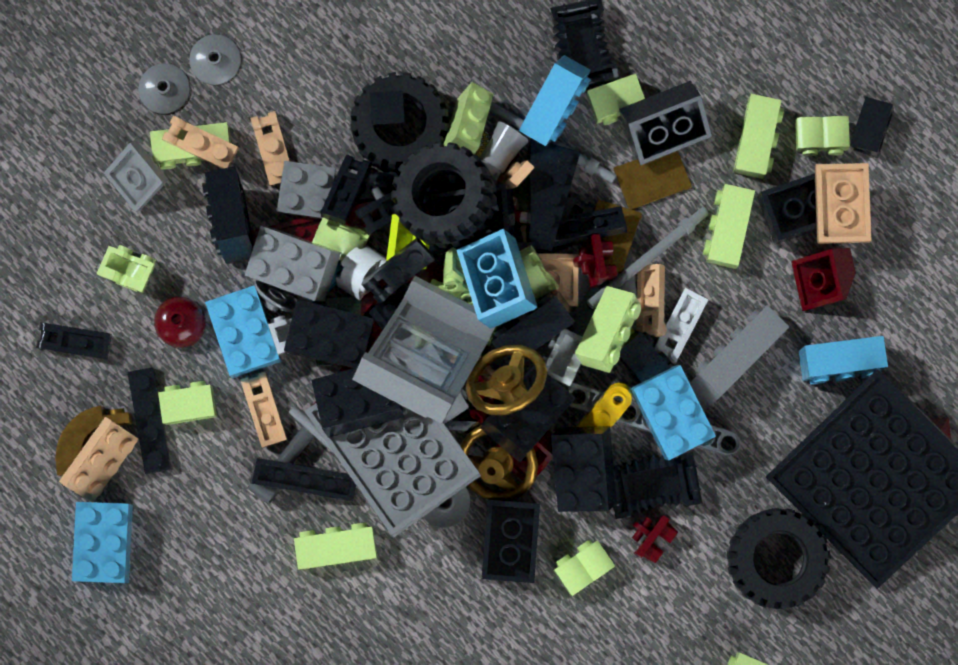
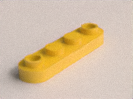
(606, 409)

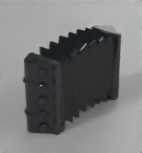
(581, 39)
(656, 483)

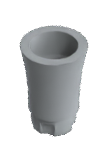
(502, 149)

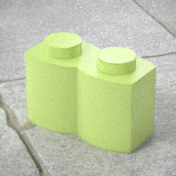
(822, 134)
(583, 567)

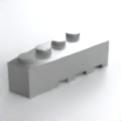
(737, 356)

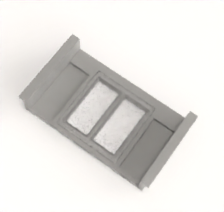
(425, 351)

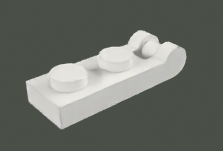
(681, 323)

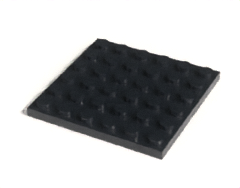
(874, 478)

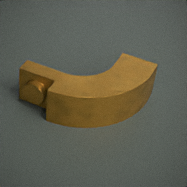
(79, 432)

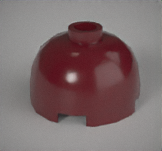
(191, 320)

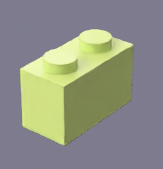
(609, 98)
(187, 404)

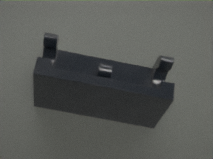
(872, 127)

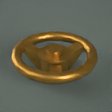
(506, 381)
(495, 469)

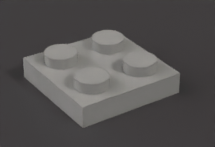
(135, 176)
(304, 189)

